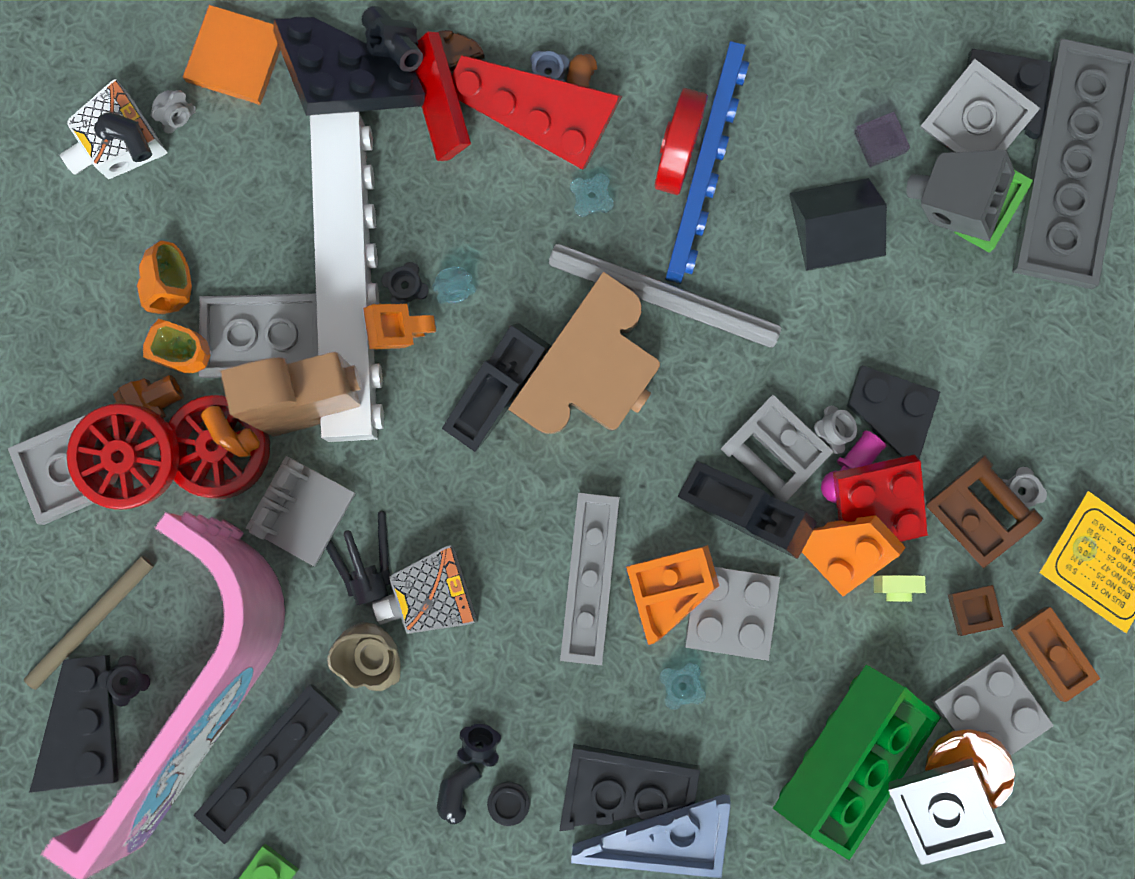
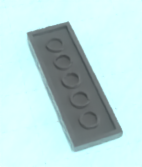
(1076, 164)

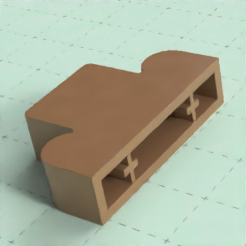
(591, 365)
(291, 395)

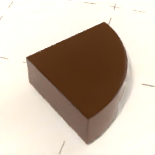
(458, 45)

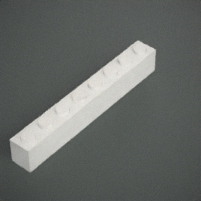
(345, 262)

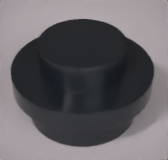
(508, 803)

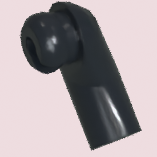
(117, 126)
(451, 792)

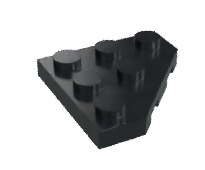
(339, 73)

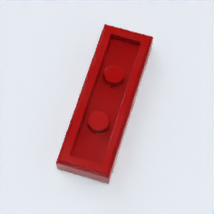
(441, 102)

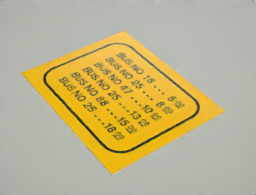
(1108, 579)

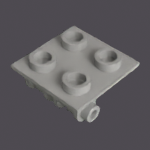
(300, 511)

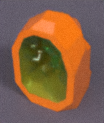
(164, 279)
(176, 347)

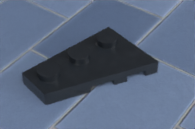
(79, 730)
(622, 786)

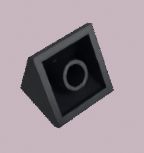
(840, 223)

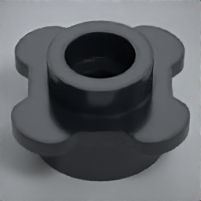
(409, 274)
(121, 693)
(482, 736)

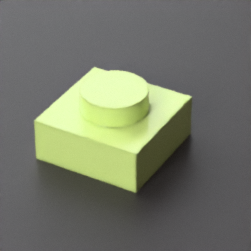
(899, 587)

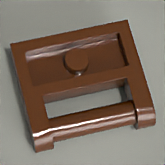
(972, 520)

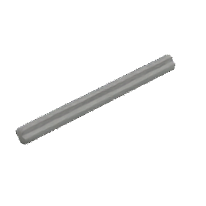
(668, 296)

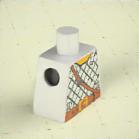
(107, 156)

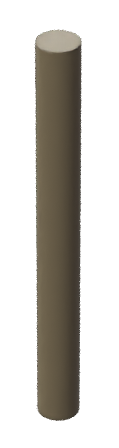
(88, 623)

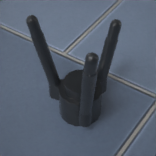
(365, 583)

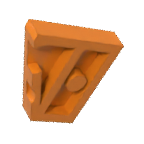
(852, 551)
(671, 588)

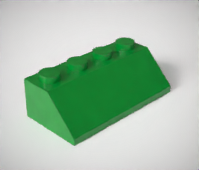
(854, 759)

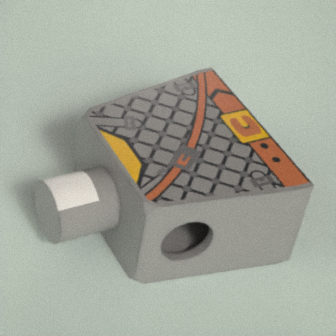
(428, 595)

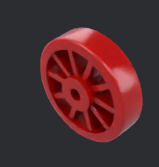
(680, 141)
(121, 456)
(193, 481)

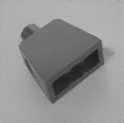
(965, 191)

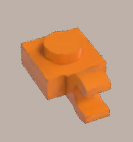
(392, 327)

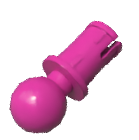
(861, 454)

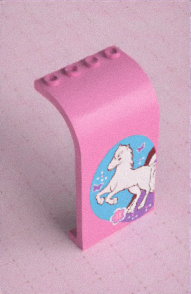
(248, 641)

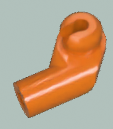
(223, 435)

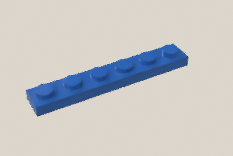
(712, 148)

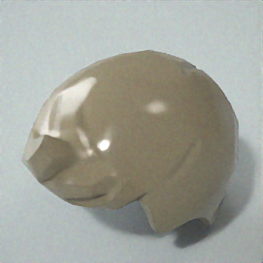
(365, 657)

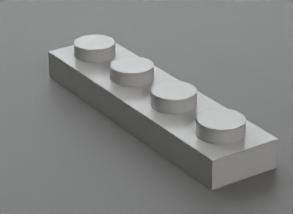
(589, 579)

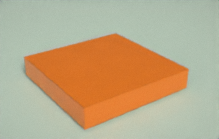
(233, 55)

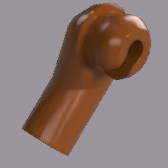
(581, 69)

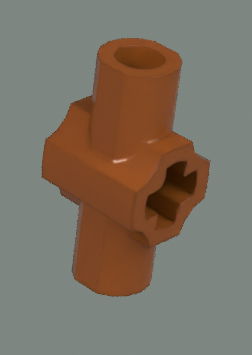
(153, 396)

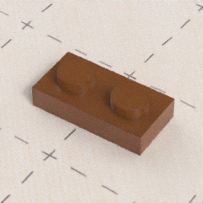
(1055, 654)

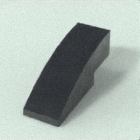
(496, 386)
(748, 509)

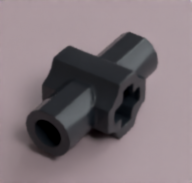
(392, 38)

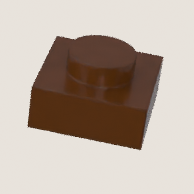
(975, 610)

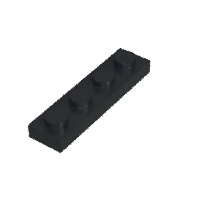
(268, 764)

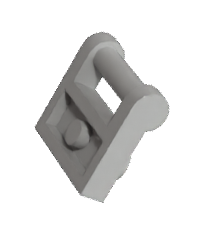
(787, 440)

